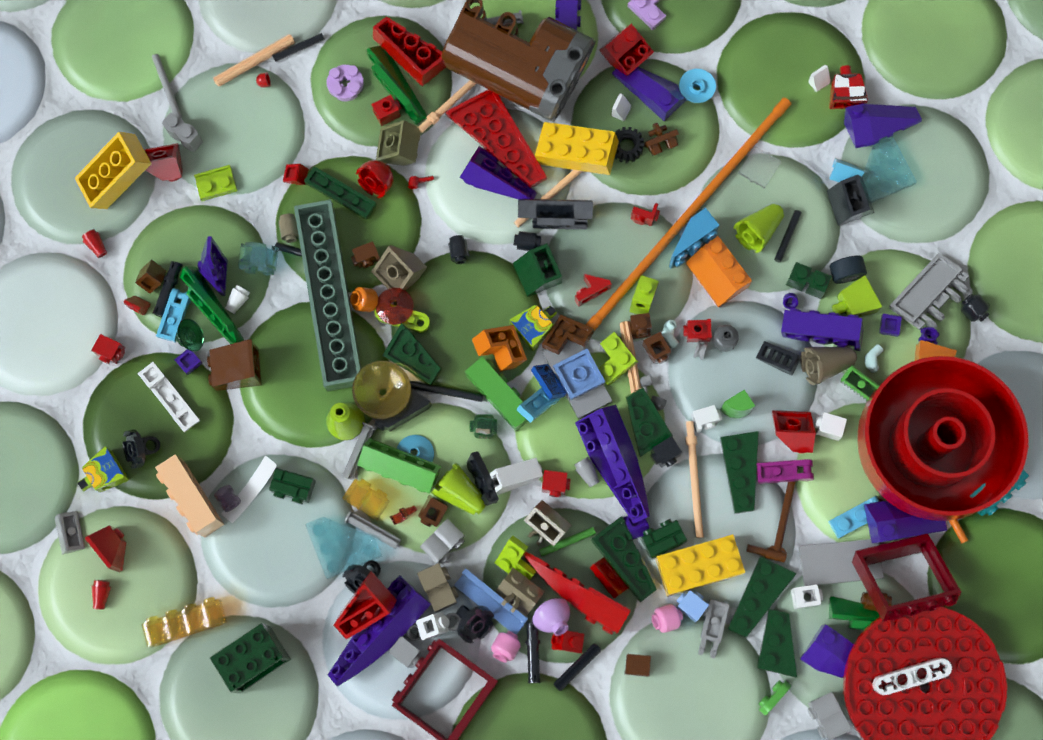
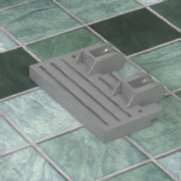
(930, 288)

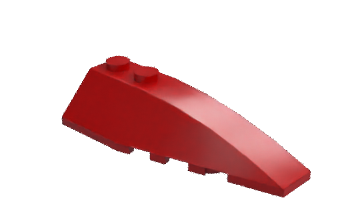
(587, 601)

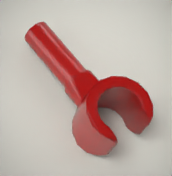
(414, 181)

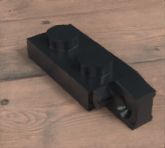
(482, 478)

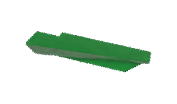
(394, 82)
(209, 305)
(852, 611)

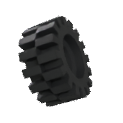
(638, 142)

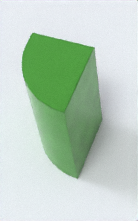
(738, 405)

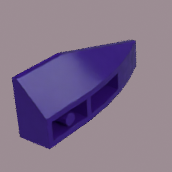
(615, 459)
(380, 636)

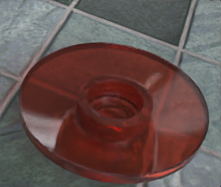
(397, 314)

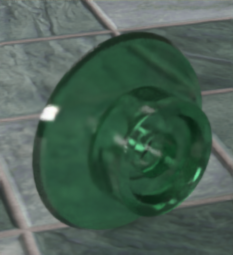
(190, 335)

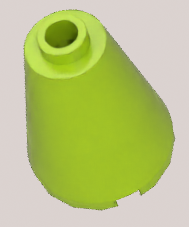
(758, 228)
(345, 421)
(459, 491)

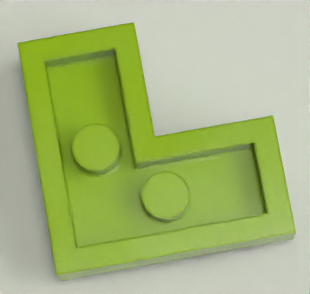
(620, 358)
(511, 558)

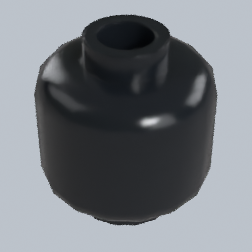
(975, 307)

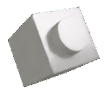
(405, 652)

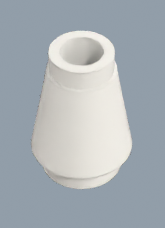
(237, 299)

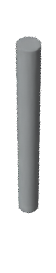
(166, 85)

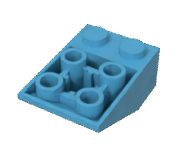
(698, 232)

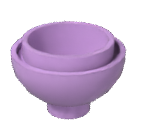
(552, 616)

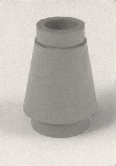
(587, 471)

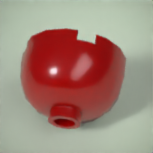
(375, 177)

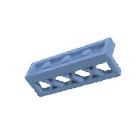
(485, 596)

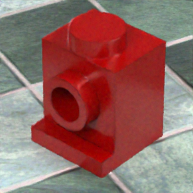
(692, 336)

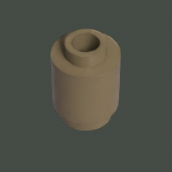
(288, 228)

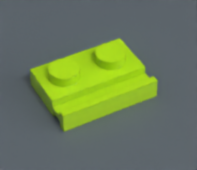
(215, 183)

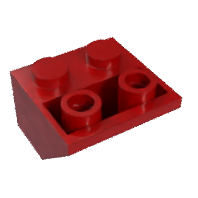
(626, 50)

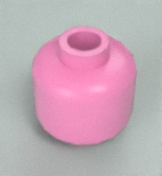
(667, 618)
(505, 646)

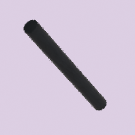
(446, 391)

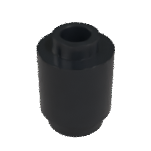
(527, 240)
(458, 249)

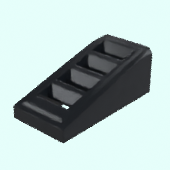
(782, 367)

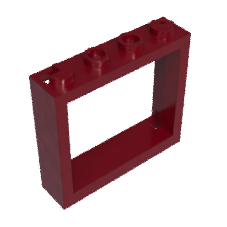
(898, 549)
(411, 681)

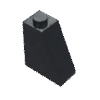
(416, 405)

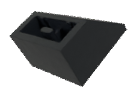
(850, 200)

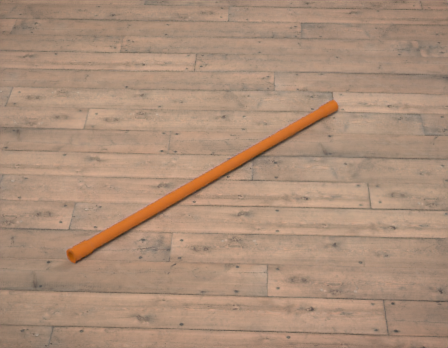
(777, 112)

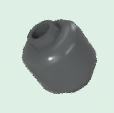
(725, 338)

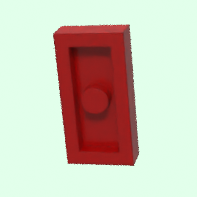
(609, 577)

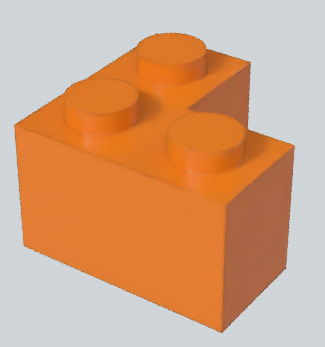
(503, 344)

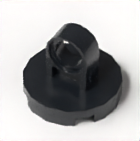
(136, 449)
(356, 574)
(474, 622)

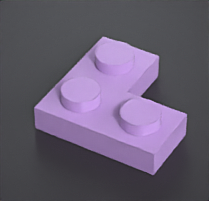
(647, 12)

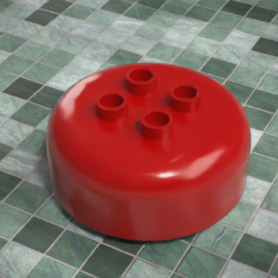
(941, 436)

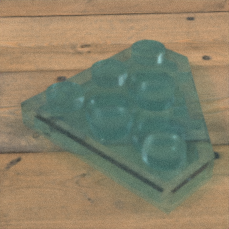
(886, 170)
(340, 546)

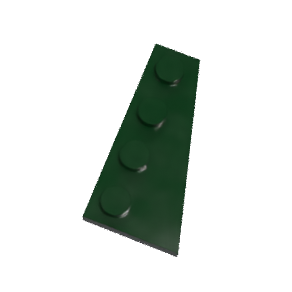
(620, 551)

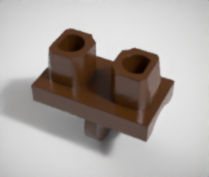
(653, 144)

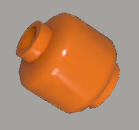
(364, 299)

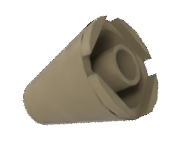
(826, 362)

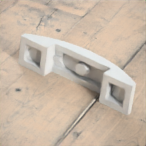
(169, 397)

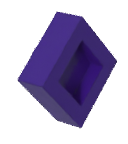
(890, 325)
(188, 361)

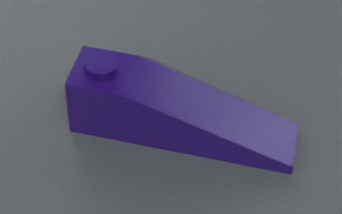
(890, 523)

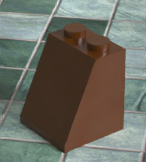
(234, 366)

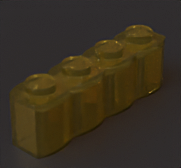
(183, 623)

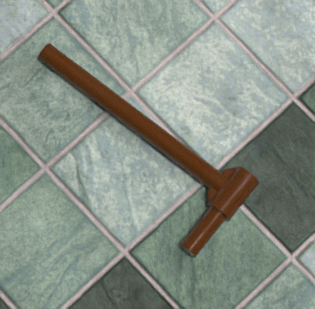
(777, 552)

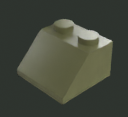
(398, 143)

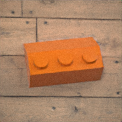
(718, 271)

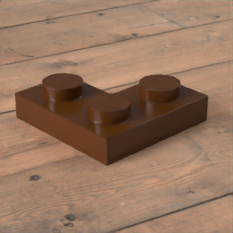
(565, 330)

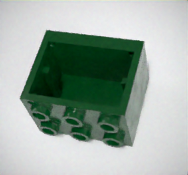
(250, 658)

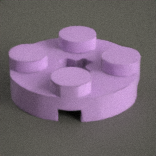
(348, 73)

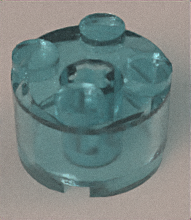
(258, 257)

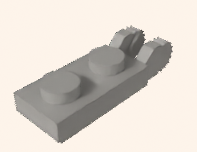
(713, 626)

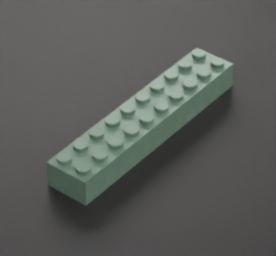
(328, 294)

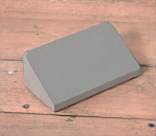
(69, 532)

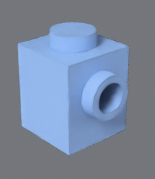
(692, 605)

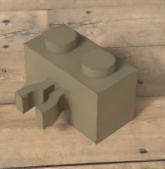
(547, 523)
(519, 592)

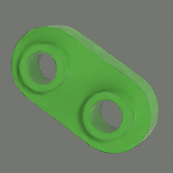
(768, 703)

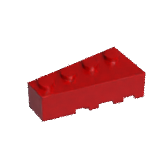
(416, 56)

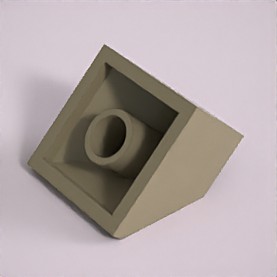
(398, 268)

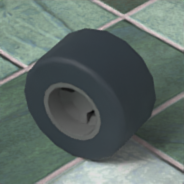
(848, 269)

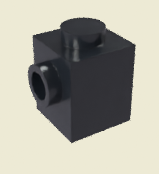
(666, 453)

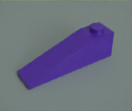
(654, 91)
(873, 122)
(488, 175)
(213, 266)
(828, 652)

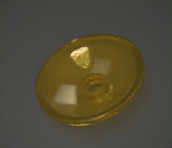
(381, 376)

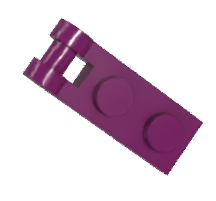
(784, 471)

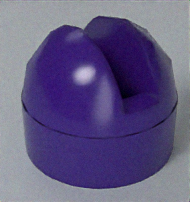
(794, 301)

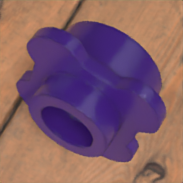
(931, 332)

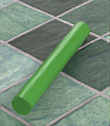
(567, 541)

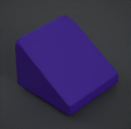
(636, 529)

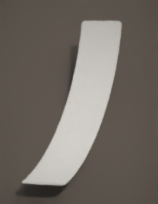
(252, 488)

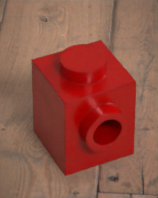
(386, 109)
(108, 349)
(555, 483)

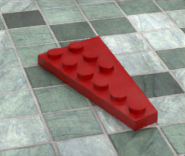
(493, 128)

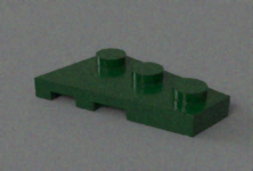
(411, 355)
(646, 421)
(777, 645)

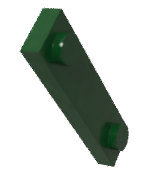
(340, 192)

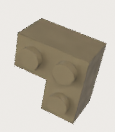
(437, 587)

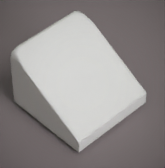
(820, 78)
(621, 108)

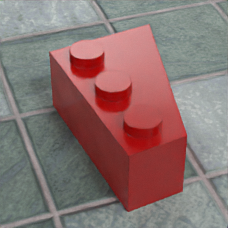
(365, 607)

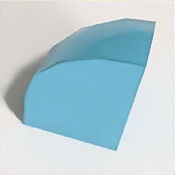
(844, 170)

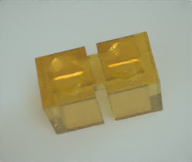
(357, 495)

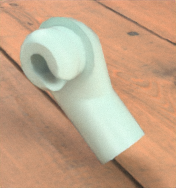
(668, 333)
(871, 358)

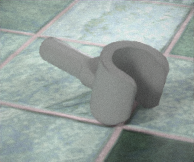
(645, 381)

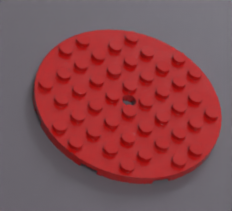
(954, 708)

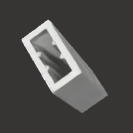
(516, 475)

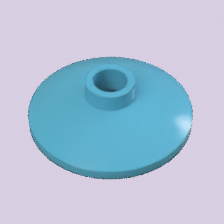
(700, 79)
(419, 443)

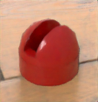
(263, 80)

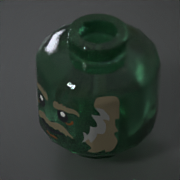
(483, 426)

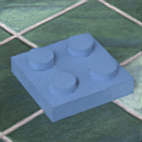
(579, 374)

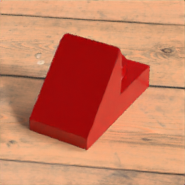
(596, 287)

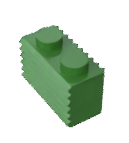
(859, 383)

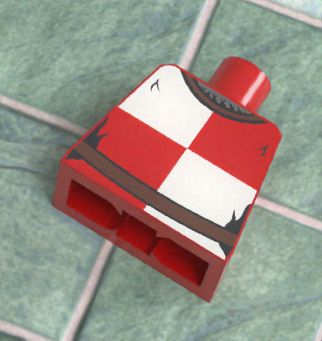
(847, 89)

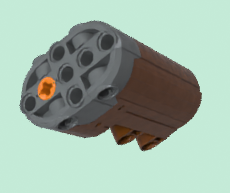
(529, 74)

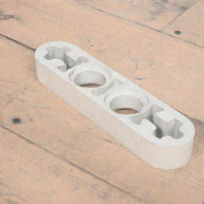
(911, 673)

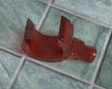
(402, 515)

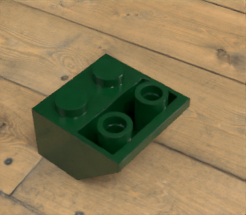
(537, 270)

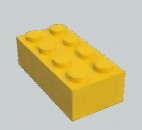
(577, 148)
(112, 170)
(700, 565)

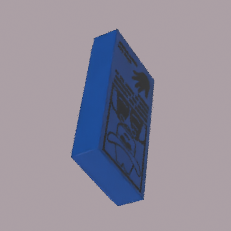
(548, 381)

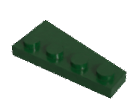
(741, 467)
(761, 592)

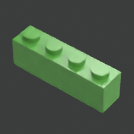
(496, 391)
(399, 465)

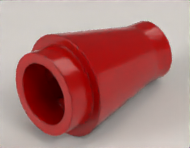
(94, 242)
(100, 593)

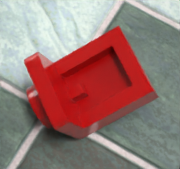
(643, 216)
(569, 642)

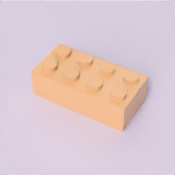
(189, 496)

